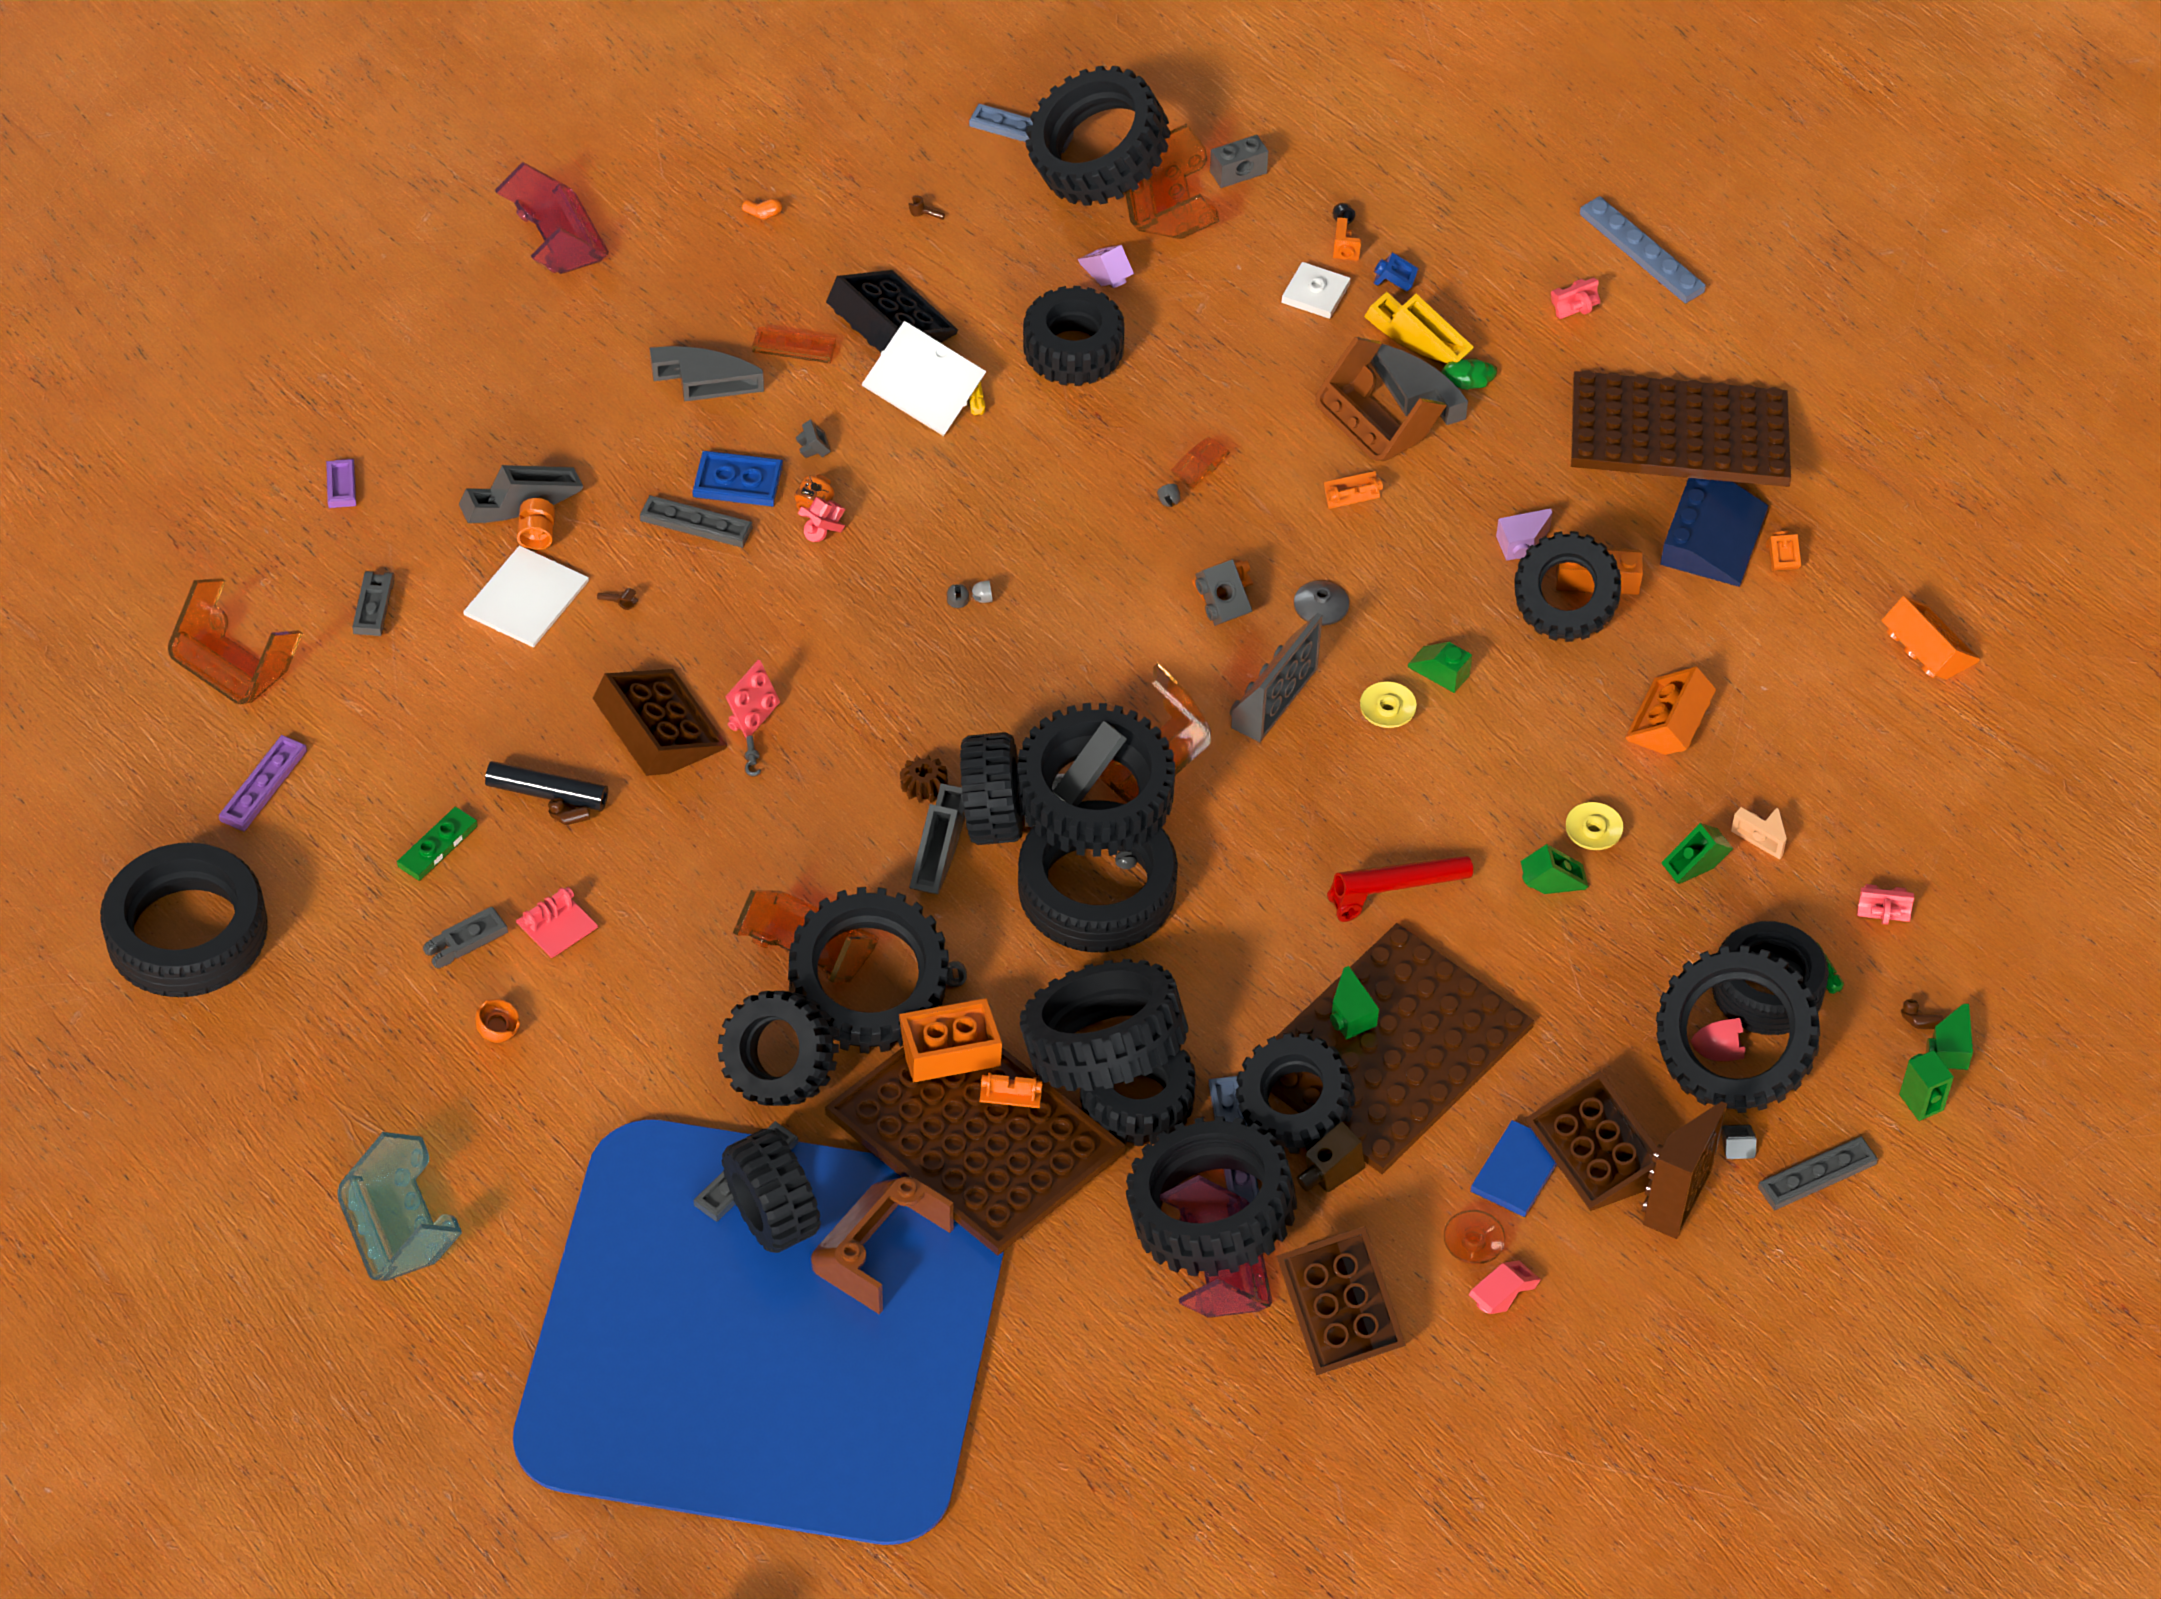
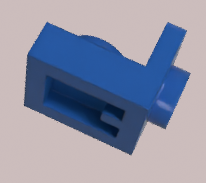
(1396, 271)

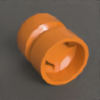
(535, 524)

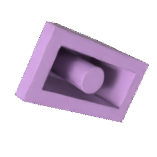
(1107, 265)
(1521, 531)

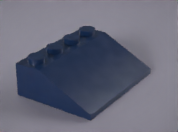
(1714, 530)

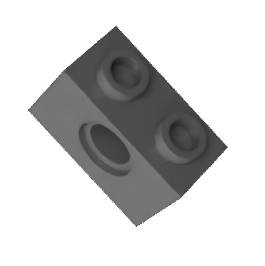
(1238, 161)
(1236, 601)

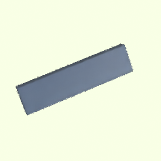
(1004, 123)

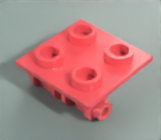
(751, 700)
(556, 922)

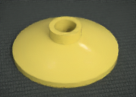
(1388, 704)
(1597, 818)

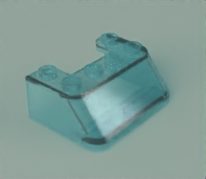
(389, 1210)

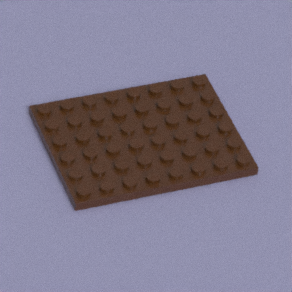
(1680, 428)
(1428, 1049)
(991, 1160)

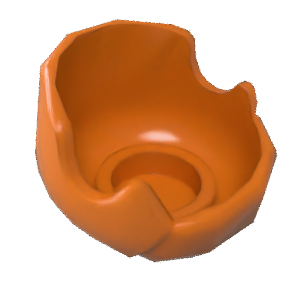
(497, 1020)

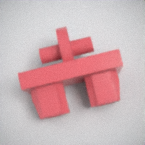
(1576, 299)
(823, 517)
(1885, 904)

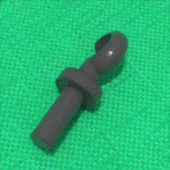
(751, 755)

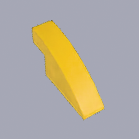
(1418, 328)

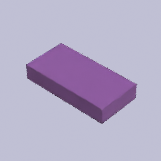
(341, 483)

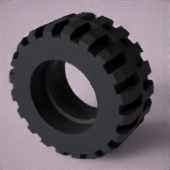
(1073, 311)
(1567, 549)
(990, 788)
(741, 1046)
(1290, 1056)
(1146, 1118)
(771, 1190)

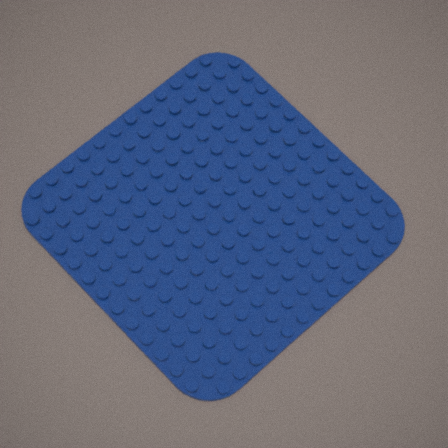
(734, 1375)

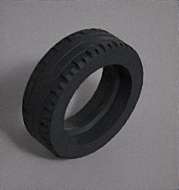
(175, 870)
(1097, 926)

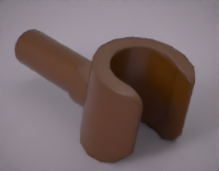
(919, 209)
(624, 600)

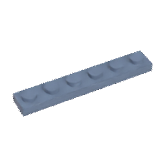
(1642, 249)

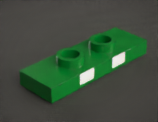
(437, 843)

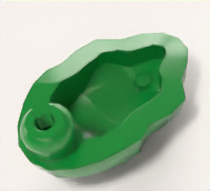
(1470, 373)

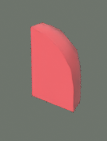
(1720, 1041)

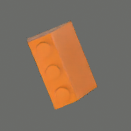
(1577, 578)
(1928, 639)
(1671, 711)
(950, 1040)

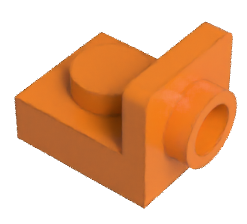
(1344, 245)
(1784, 551)

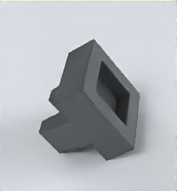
(814, 440)

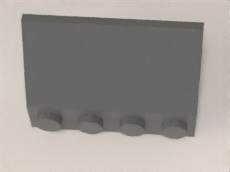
(1278, 682)

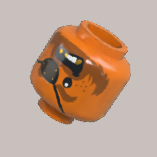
(811, 488)

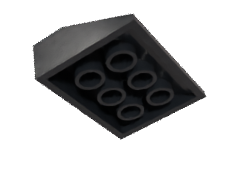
(879, 305)

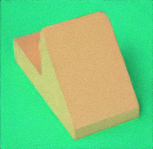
(1766, 835)

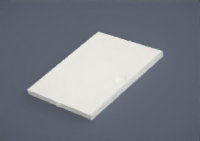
(923, 378)
(526, 596)

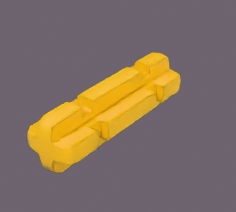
(977, 402)

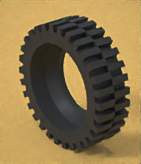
(1060, 744)

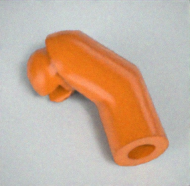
(764, 209)

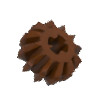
(923, 778)

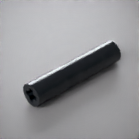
(546, 785)

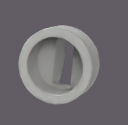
(982, 592)

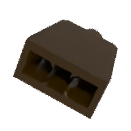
(1333, 1160)

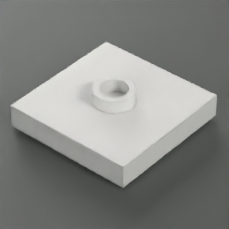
(1316, 290)

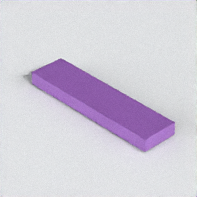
(262, 783)

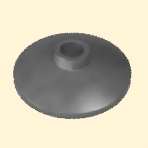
(1321, 598)

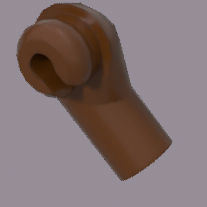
(565, 815)
(1917, 1018)

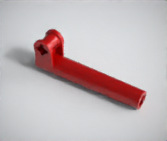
(1352, 887)

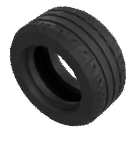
(1759, 1010)

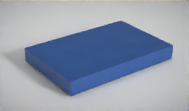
(737, 478)
(1515, 1170)

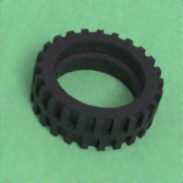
(1119, 168)
(875, 912)
(1728, 966)
(1110, 1053)
(1222, 1242)

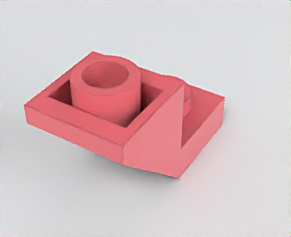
(1502, 1285)

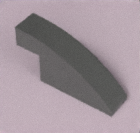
(705, 372)
(1412, 378)
(516, 485)
(939, 840)

